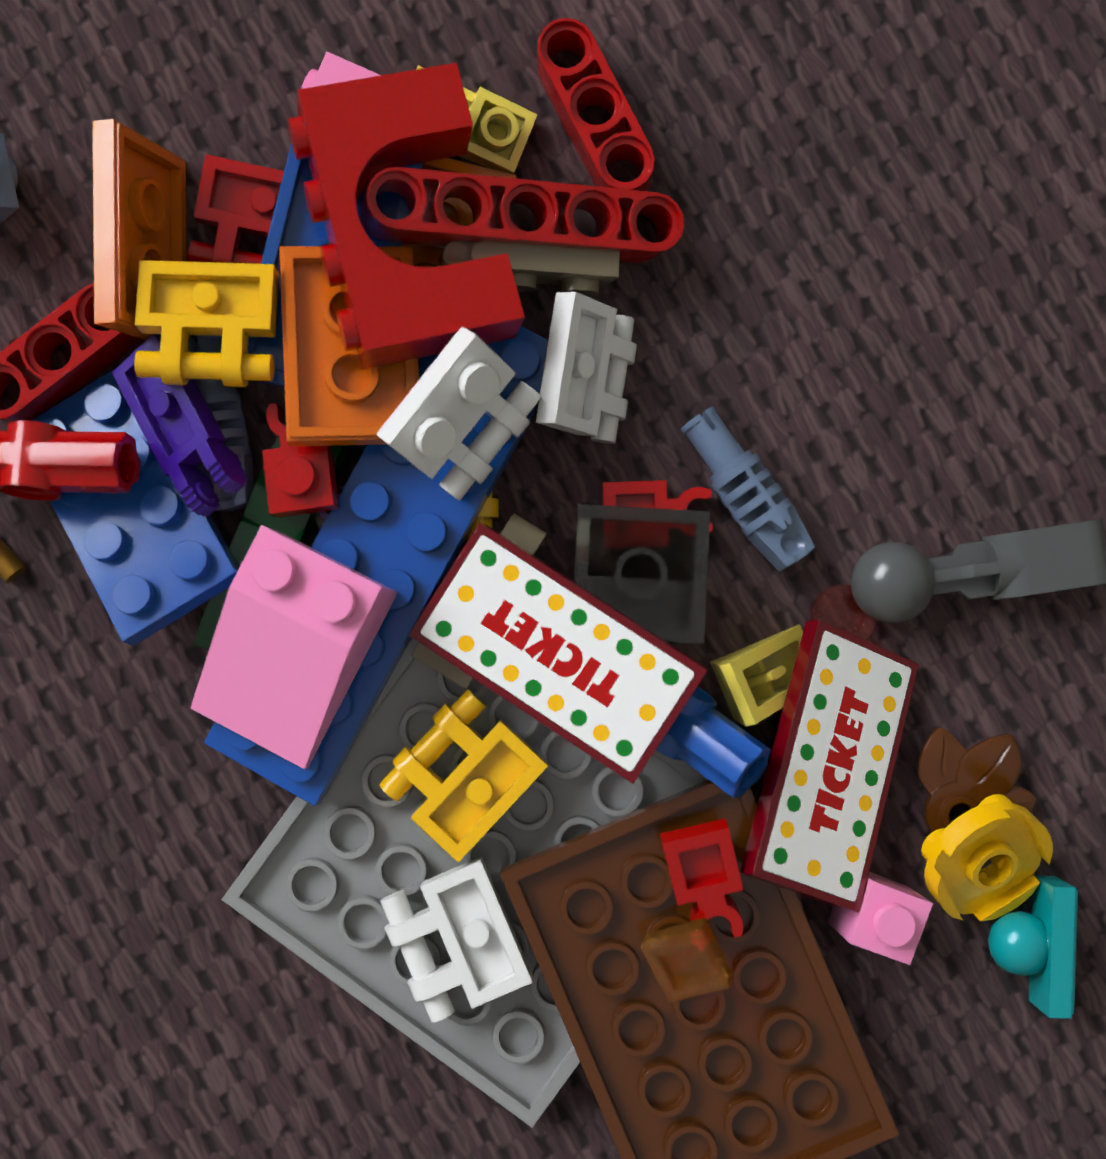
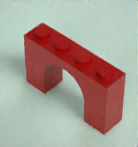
(349, 137)

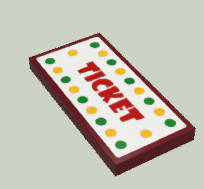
(558, 652)
(830, 767)

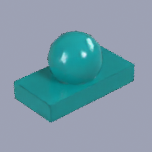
(1042, 946)

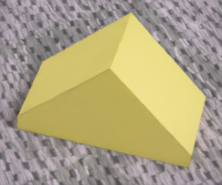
(758, 676)

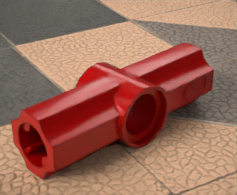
(46, 460)

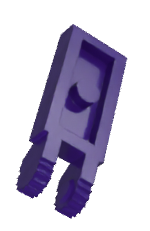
(181, 434)

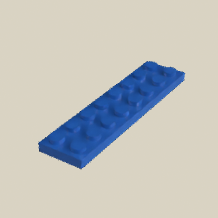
(405, 536)

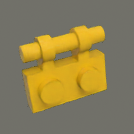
(206, 301)
(478, 789)

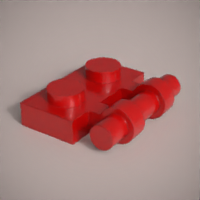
(235, 200)

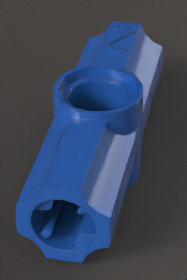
(715, 746)

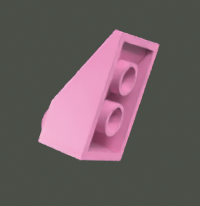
(288, 645)

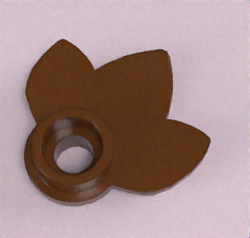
(968, 776)

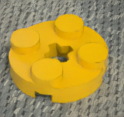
(989, 831)

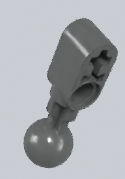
(898, 582)

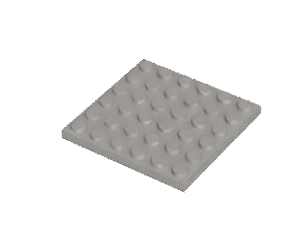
(331, 864)

